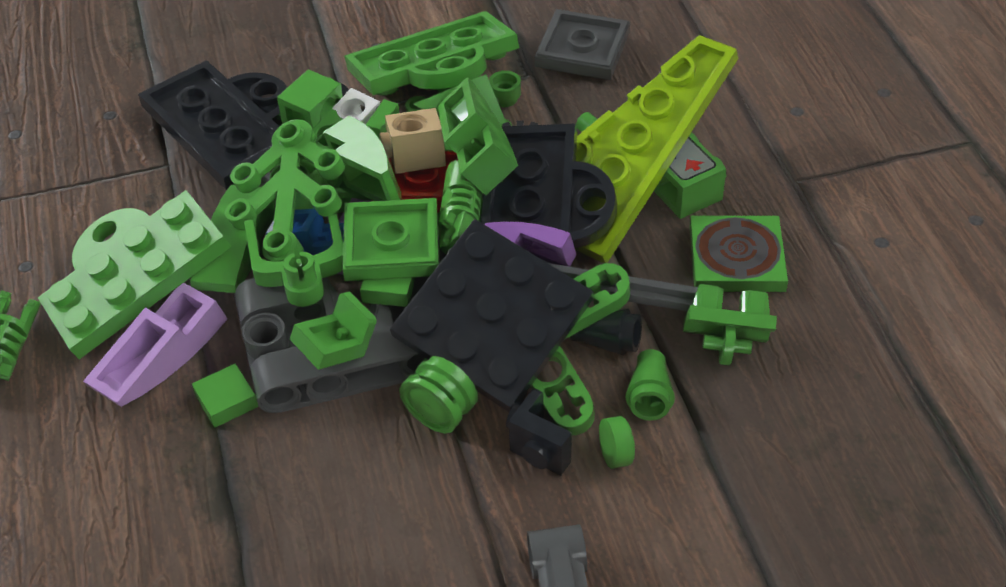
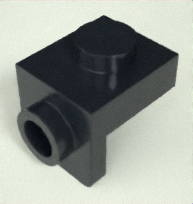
(537, 439)

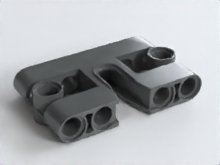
(287, 378)

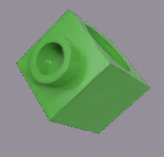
(309, 98)

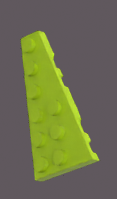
(648, 132)

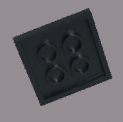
(493, 313)

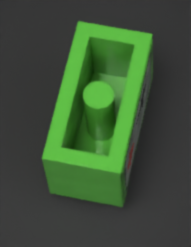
(692, 179)

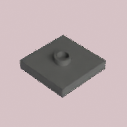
(582, 44)

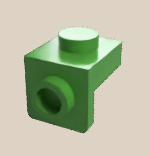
(336, 336)

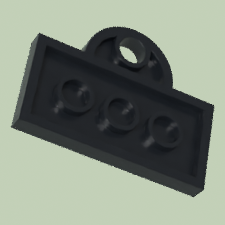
(217, 117)
(551, 185)

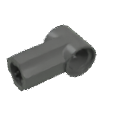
(558, 556)

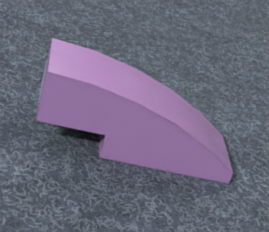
(156, 345)

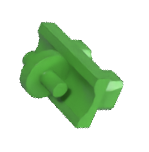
(729, 329)

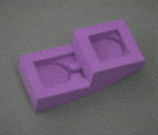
(540, 240)

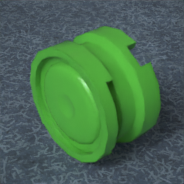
(438, 394)

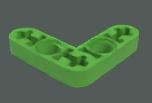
(603, 306)

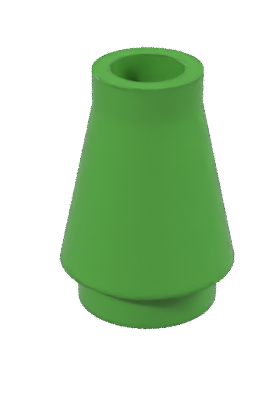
(650, 387)

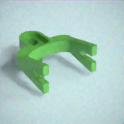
(299, 276)

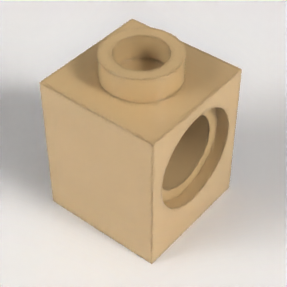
(414, 140)

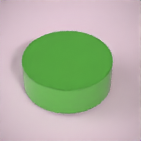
(616, 442)

